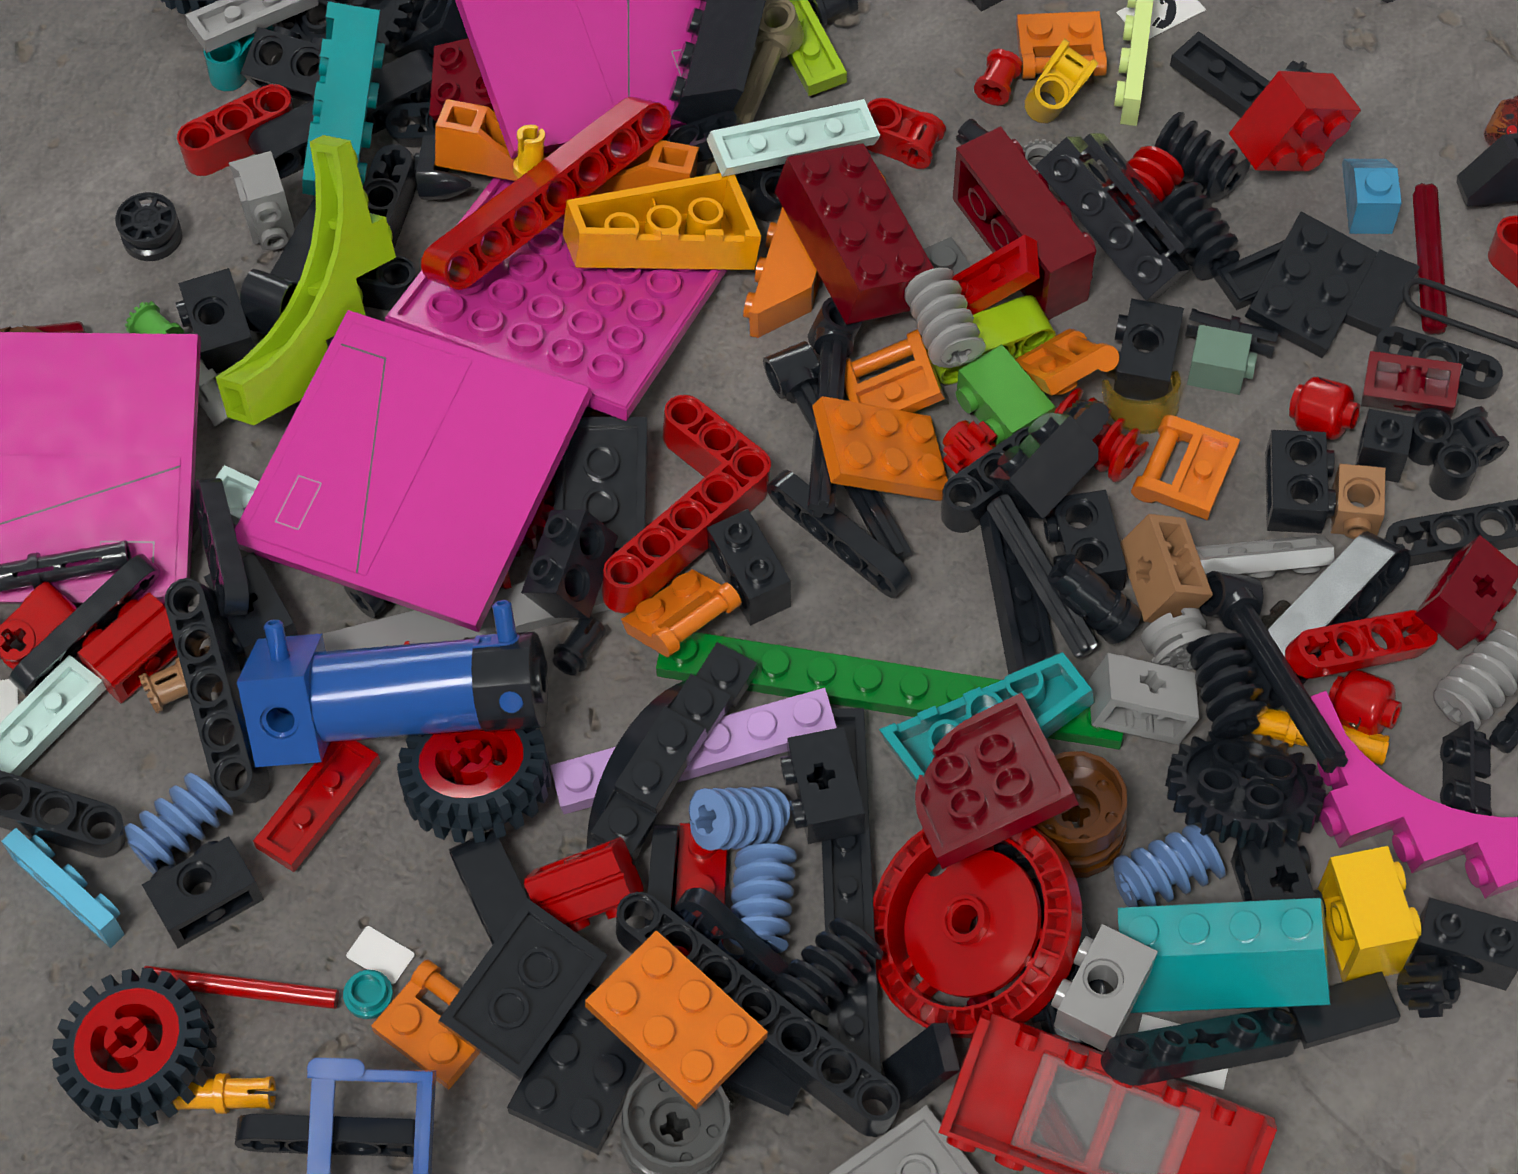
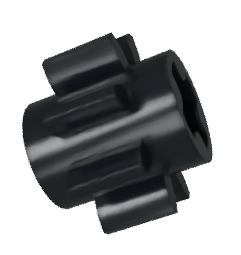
(1428, 986)

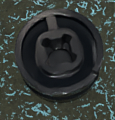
(148, 229)

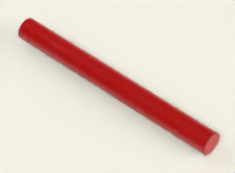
(255, 988)

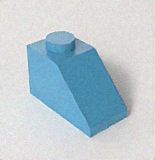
(1371, 195)

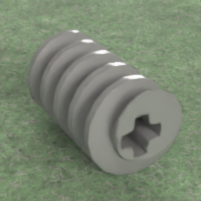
(943, 318)
(1480, 680)

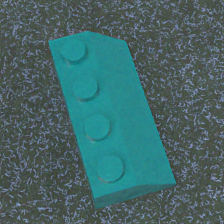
(1232, 955)

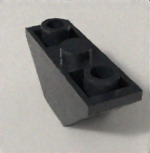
(1492, 174)

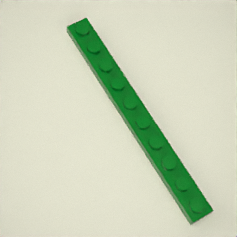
(856, 681)

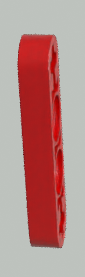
(1359, 638)

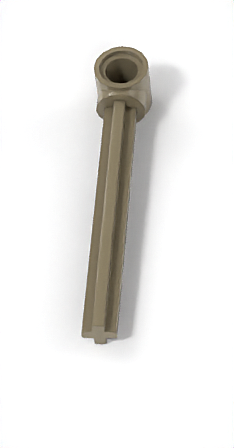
(777, 37)

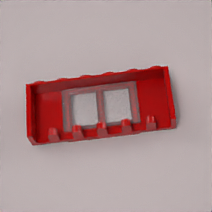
(1059, 1112)

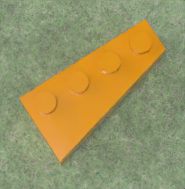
(665, 226)

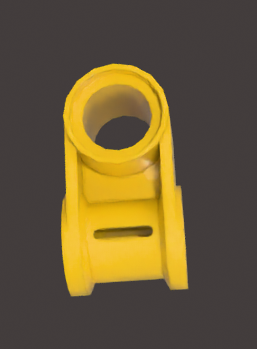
(1062, 79)

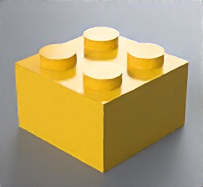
(1368, 913)

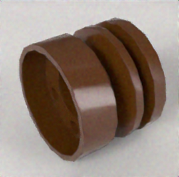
(1099, 814)

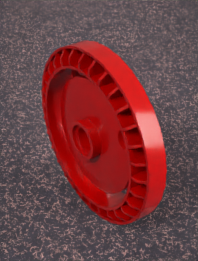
(933, 922)

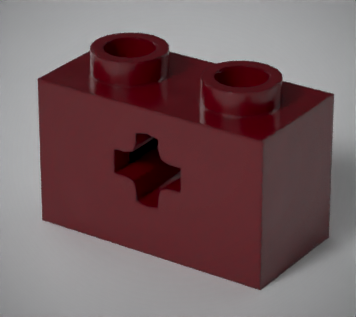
(1410, 383)
(1470, 593)

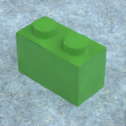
(1001, 393)

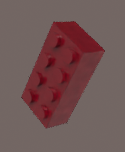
(1011, 199)
(852, 230)

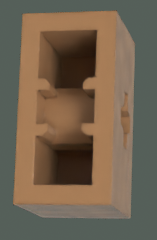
(1164, 567)

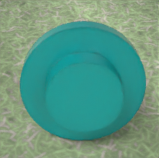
(368, 994)

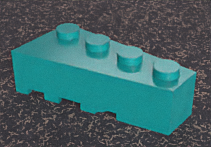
(345, 82)
(1050, 687)

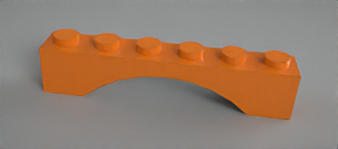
(472, 142)

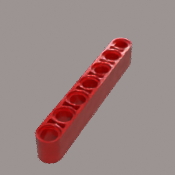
(631, 127)

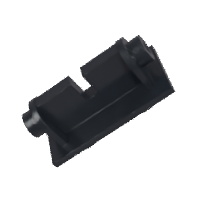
(1464, 756)

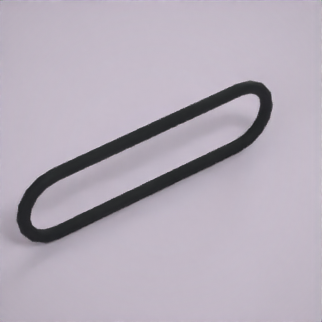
(1455, 323)

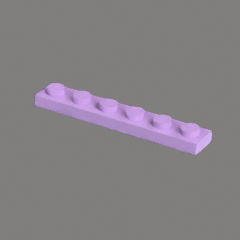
(733, 742)

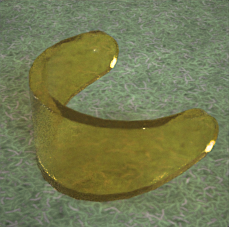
(1143, 414)

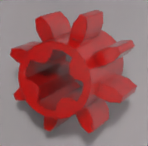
(967, 443)

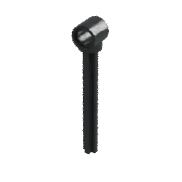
(834, 343)
(795, 376)
(1238, 605)

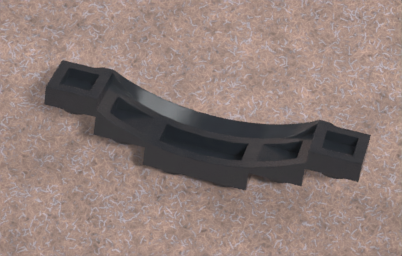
(662, 746)

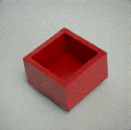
(1294, 121)

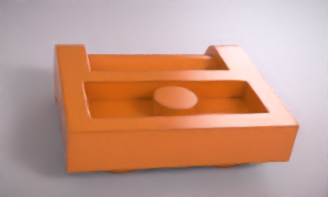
(1043, 32)
(1065, 360)
(901, 388)
(1200, 470)
(679, 611)
(415, 1028)

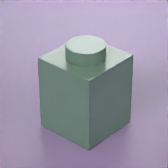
(1221, 360)

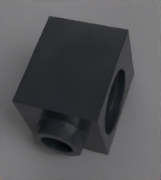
(1385, 442)

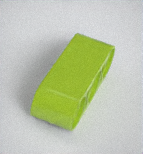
(1014, 324)

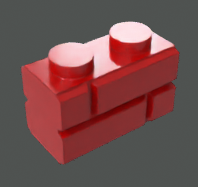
(130, 646)
(585, 884)

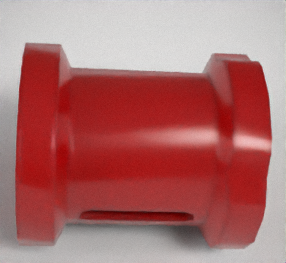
(996, 82)

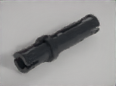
(112, 556)

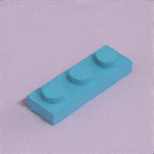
(65, 886)

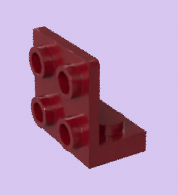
(456, 77)

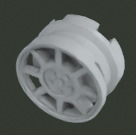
(1170, 636)

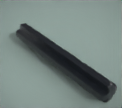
(1037, 568)

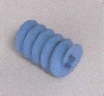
(737, 817)
(175, 821)
(1167, 865)
(761, 891)

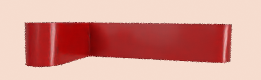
(727, 463)

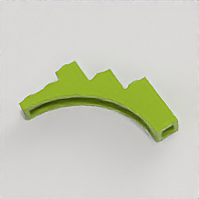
(342, 248)

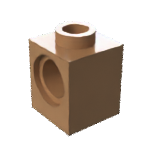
(1363, 486)

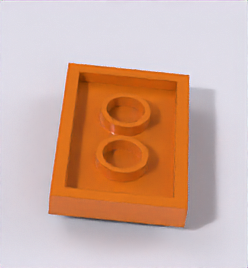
(880, 448)
(676, 1019)

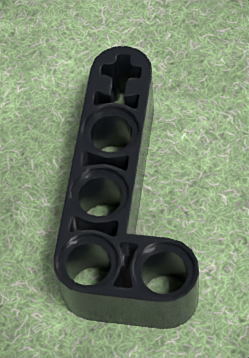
(393, 202)
(268, 294)

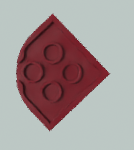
(989, 782)

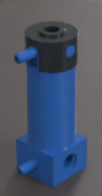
(305, 696)

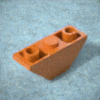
(784, 280)

